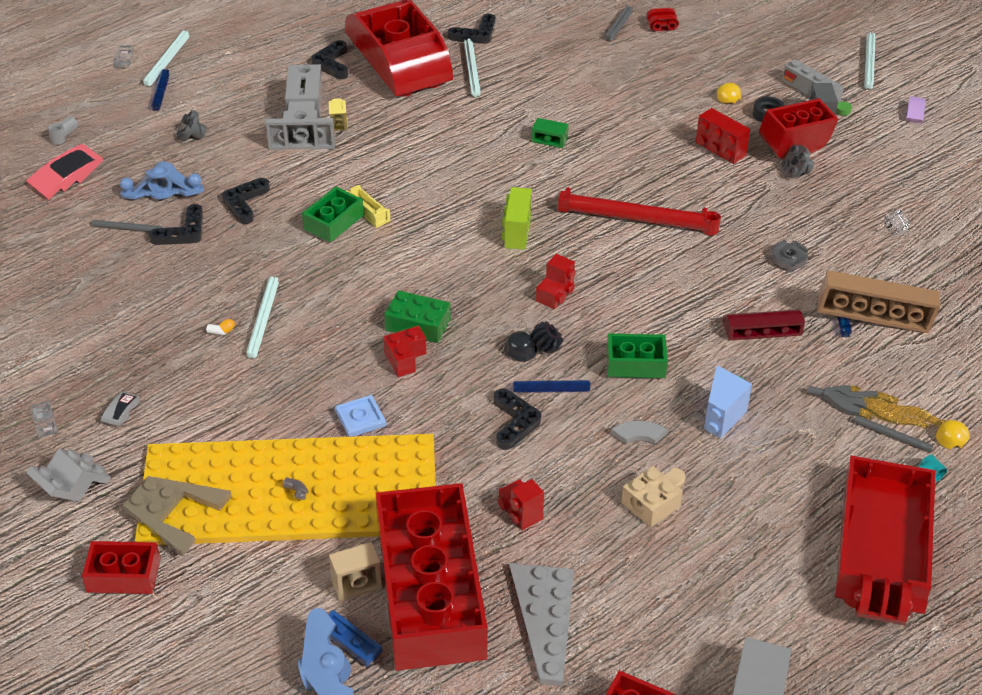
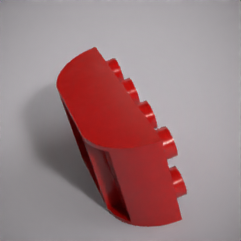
(401, 46)

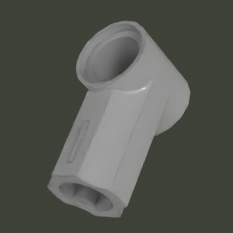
(60, 130)

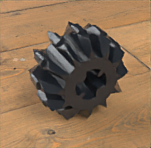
(546, 337)

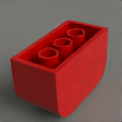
(799, 124)

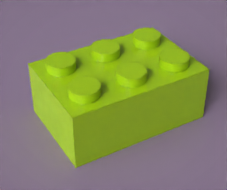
(517, 218)

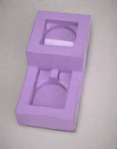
(915, 109)

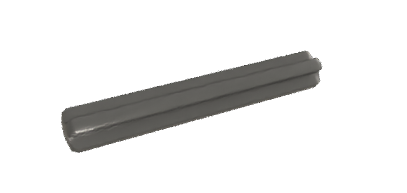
(619, 22)

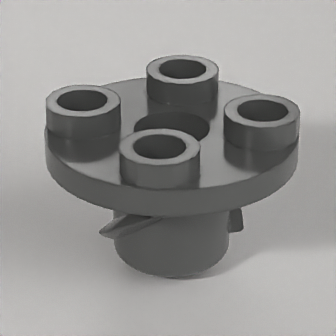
(191, 127)
(797, 161)

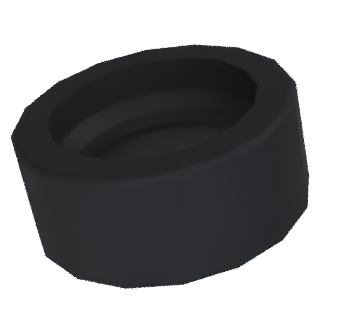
(765, 103)

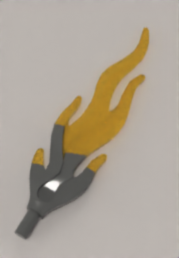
(875, 403)

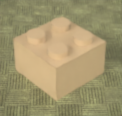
(355, 571)

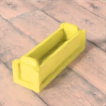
(337, 111)
(373, 211)

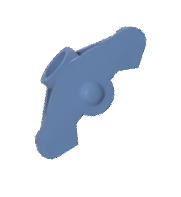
(161, 188)
(323, 664)

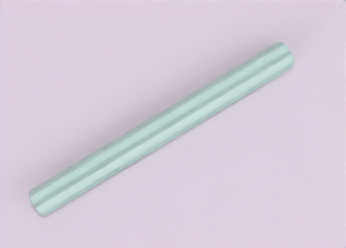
(166, 58)
(869, 63)
(472, 69)
(262, 317)

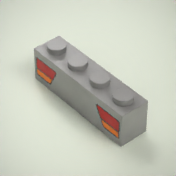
(802, 77)

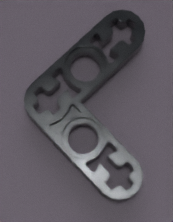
(479, 35)
(327, 57)
(236, 197)
(163, 236)
(521, 418)

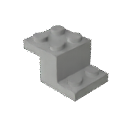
(69, 474)

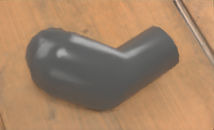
(298, 486)

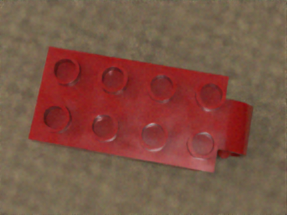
(886, 539)

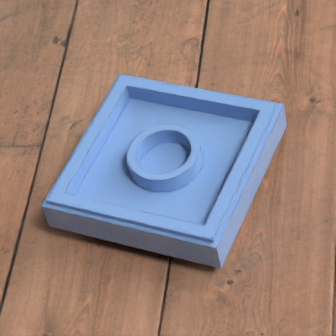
(360, 416)

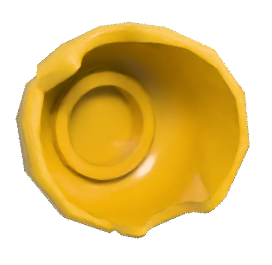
(729, 93)
(952, 434)

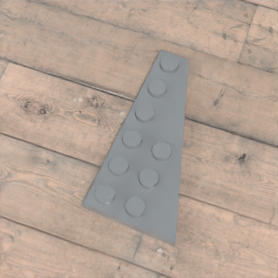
(545, 607)

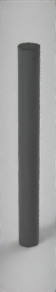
(125, 226)
(893, 433)

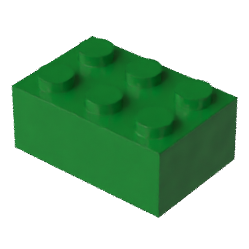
(332, 214)
(414, 310)
(636, 355)

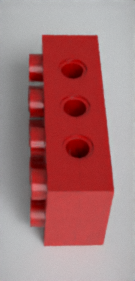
(431, 577)

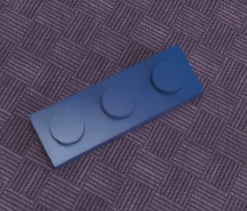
(354, 640)

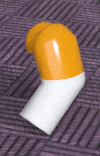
(222, 328)

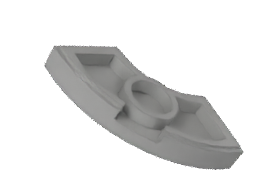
(639, 431)

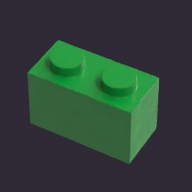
(550, 132)

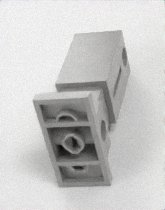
(302, 120)
(762, 668)

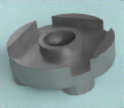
(782, 252)

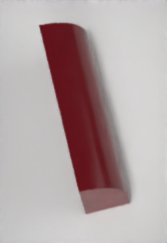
(763, 324)

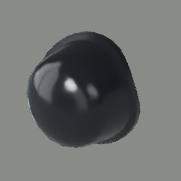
(520, 346)

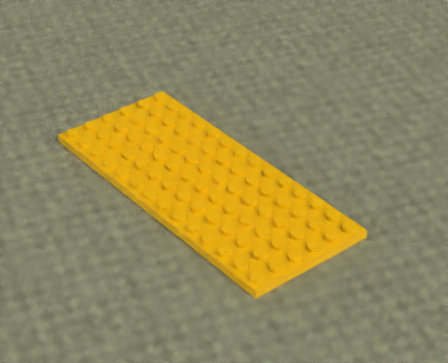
(336, 470)

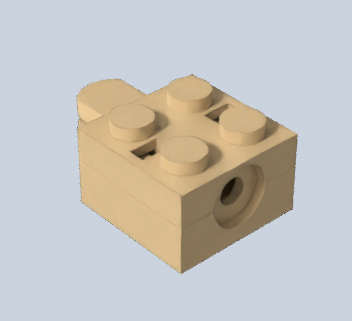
(654, 494)

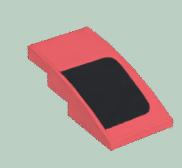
(65, 170)

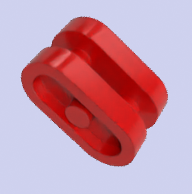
(662, 19)

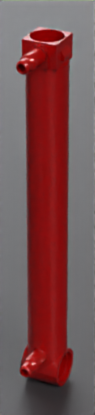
(705, 221)

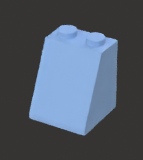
(726, 402)

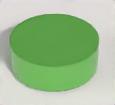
(844, 108)

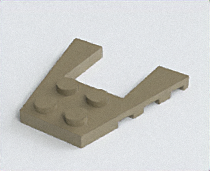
(158, 498)

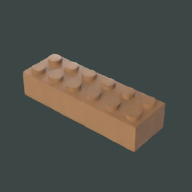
(878, 301)

